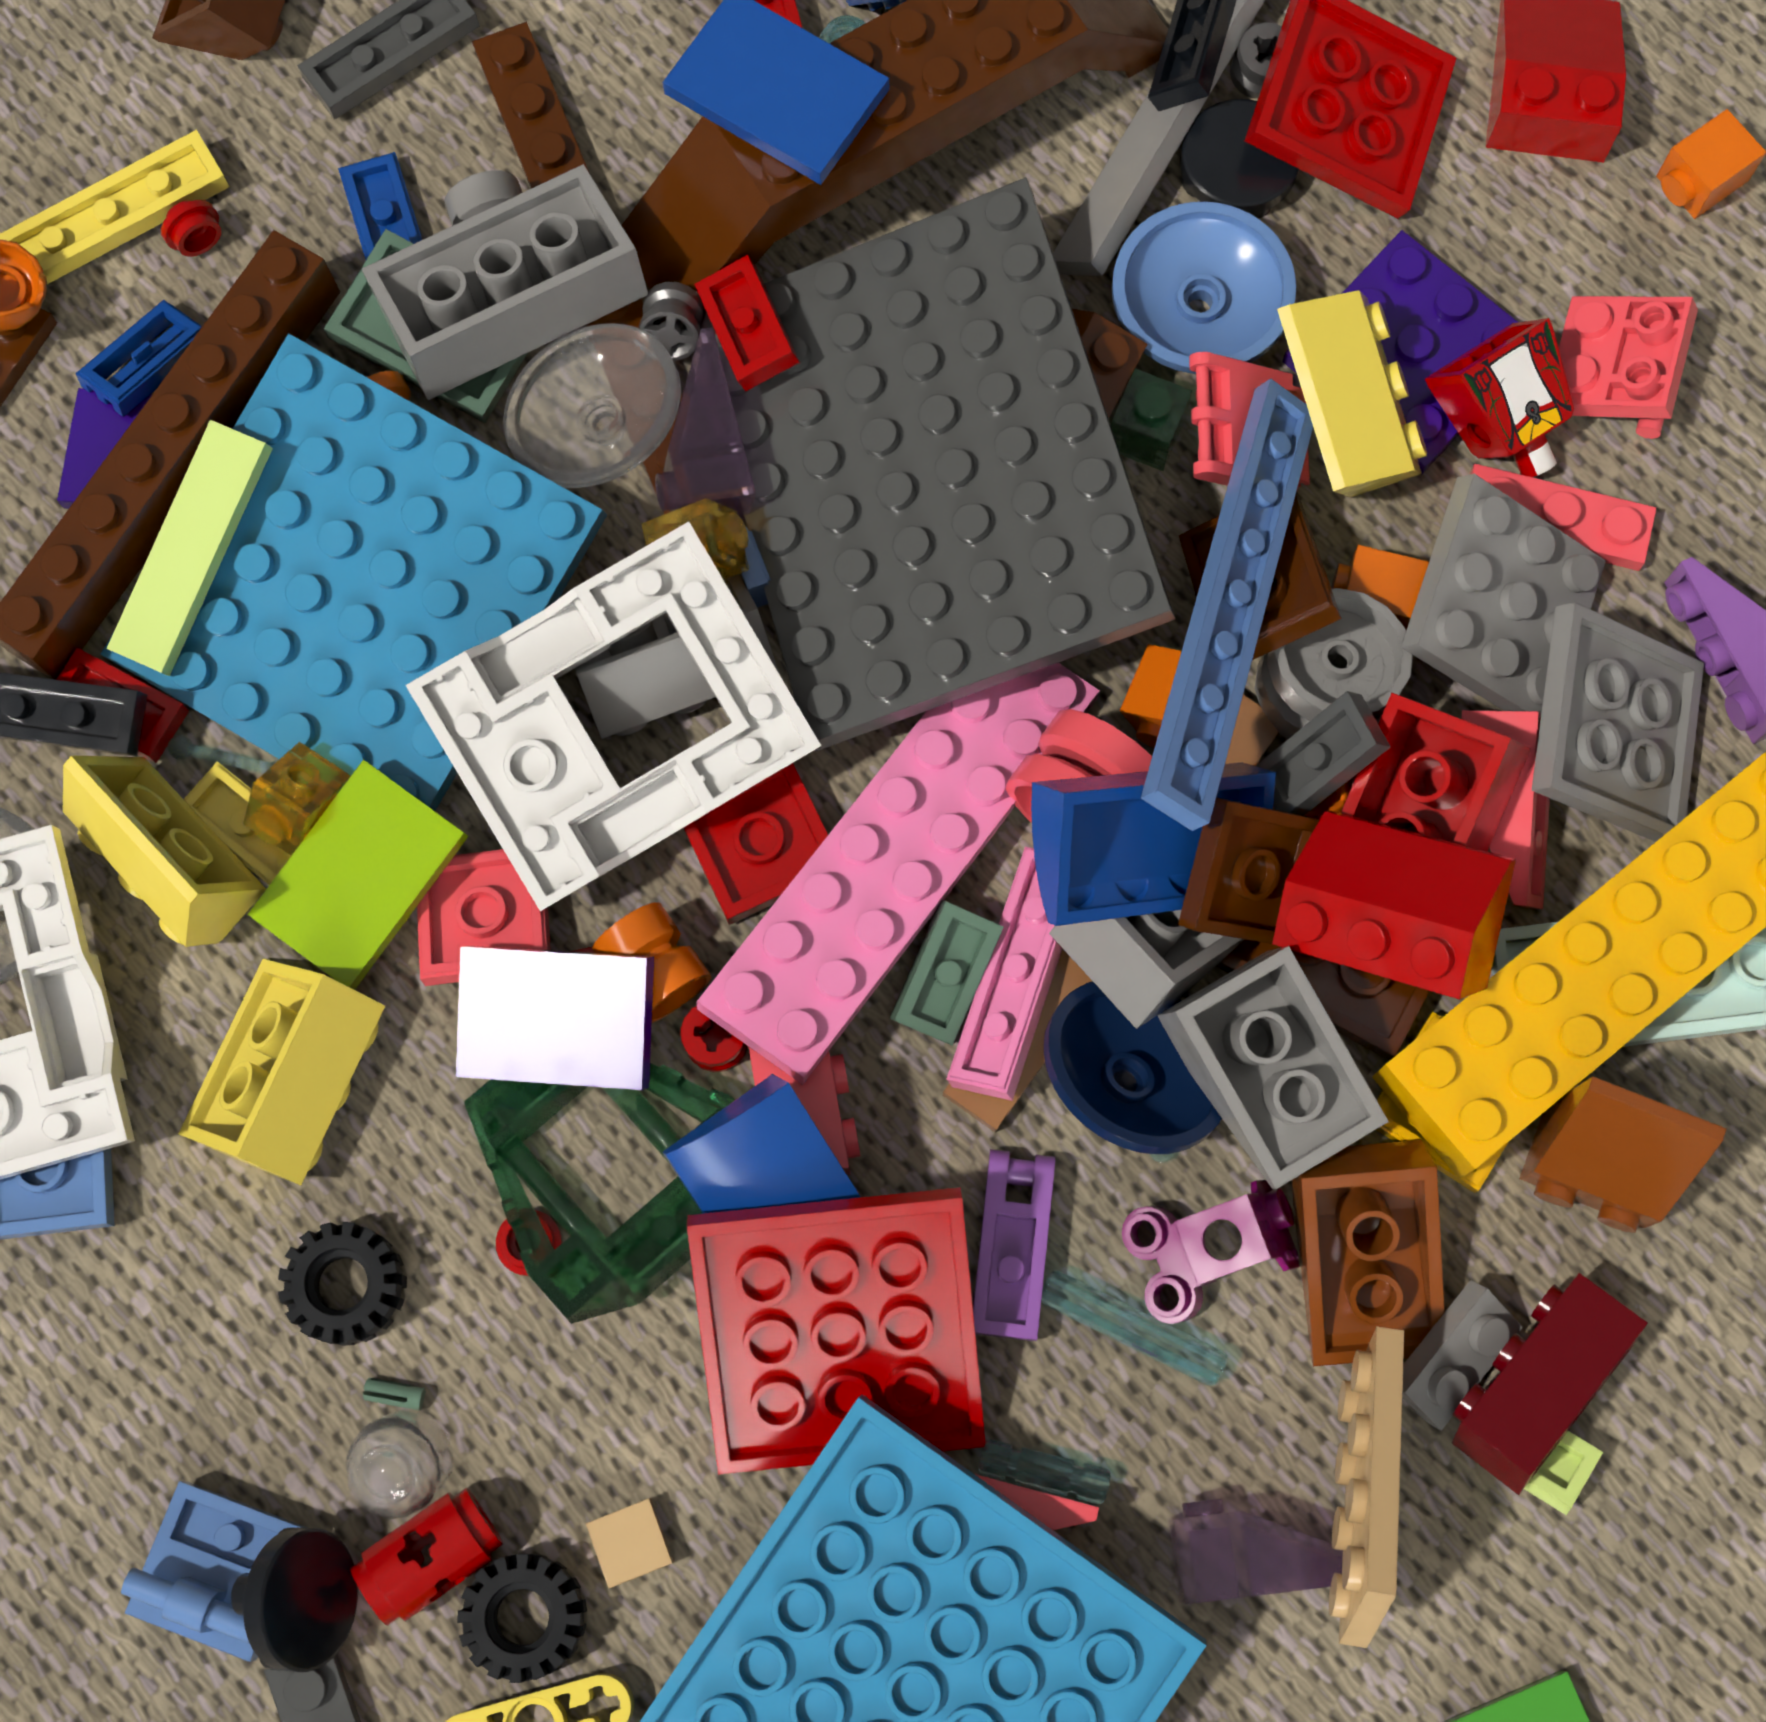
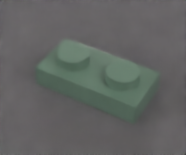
(946, 972)

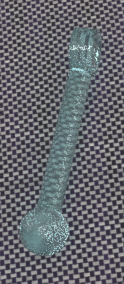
(181, 747)

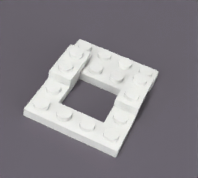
(536, 764)
(66, 1074)

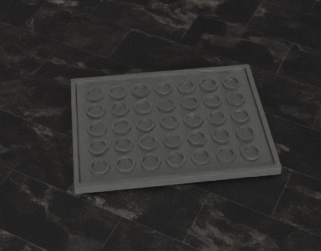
(938, 473)

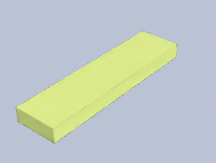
(189, 547)

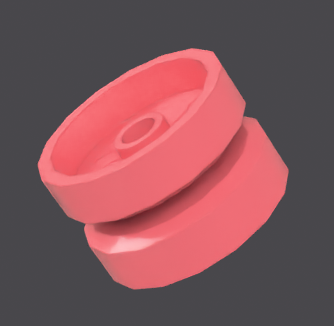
(1075, 748)

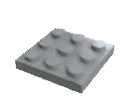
(1495, 593)
(1617, 723)

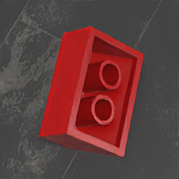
(1396, 904)

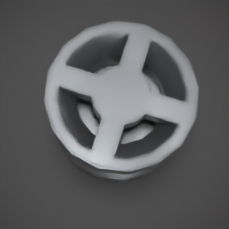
(1248, 70)
(660, 310)

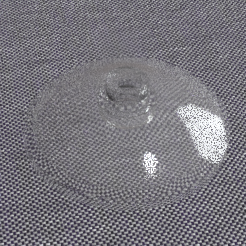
(592, 405)

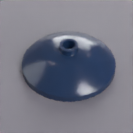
(1098, 1051)

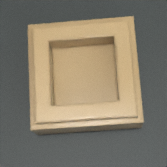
(629, 1543)

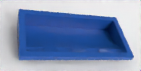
(1115, 854)
(759, 1155)

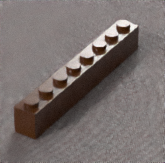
(125, 503)

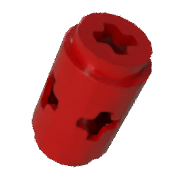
(392, 1569)

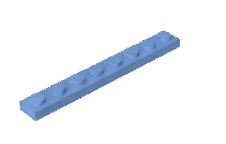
(1229, 609)

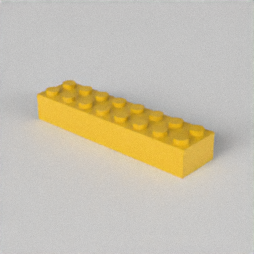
(1589, 981)

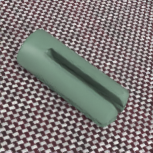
(394, 1394)

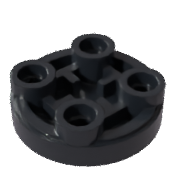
(1227, 169)
(298, 1599)

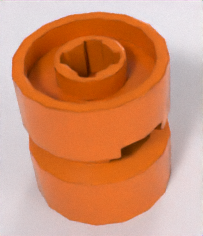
(677, 969)

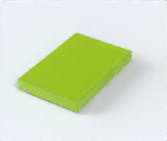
(358, 875)

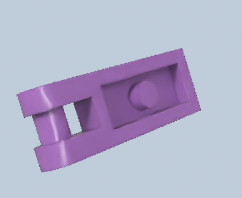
(1013, 1248)

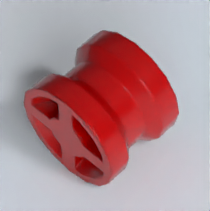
(712, 1050)

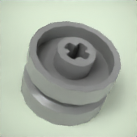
(1350, 655)

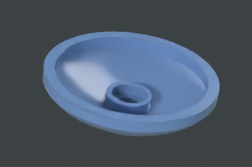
(1207, 256)

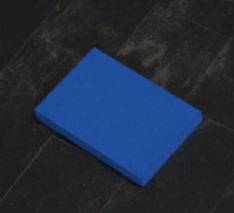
(776, 86)

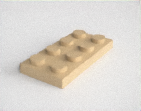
(1371, 1471)

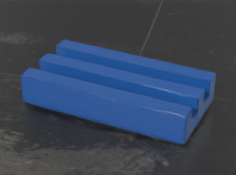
(149, 361)

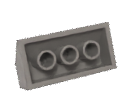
(506, 281)

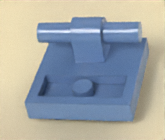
(194, 1565)

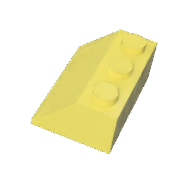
(1352, 392)
(158, 847)
(283, 1070)

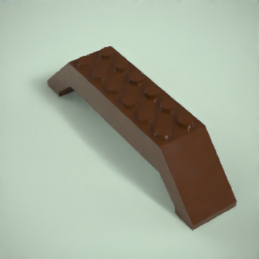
(947, 75)

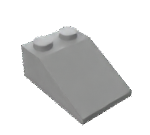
(1274, 1066)

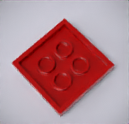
(1352, 101)

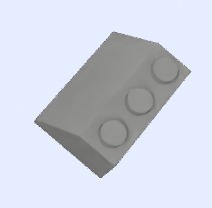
(653, 673)

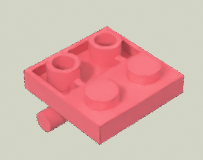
(1627, 356)

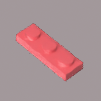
(1604, 524)

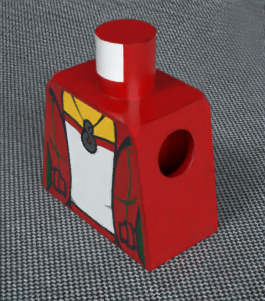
(1508, 395)

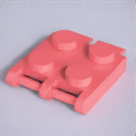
(1223, 403)

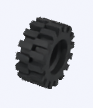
(304, 1274)
(481, 1625)

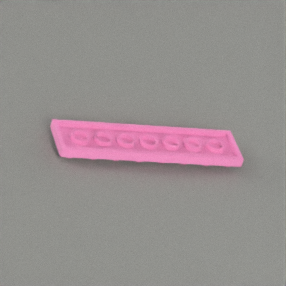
(884, 871)

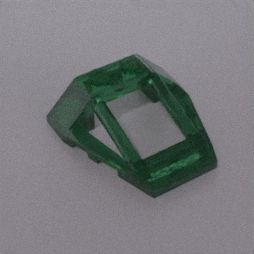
(588, 1270)

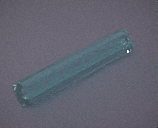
(1133, 1328)

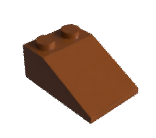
(1617, 1154)
(1369, 1247)

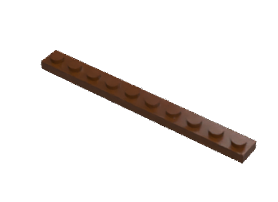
(543, 143)

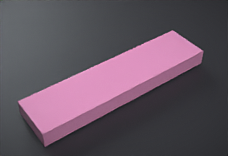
(1009, 993)

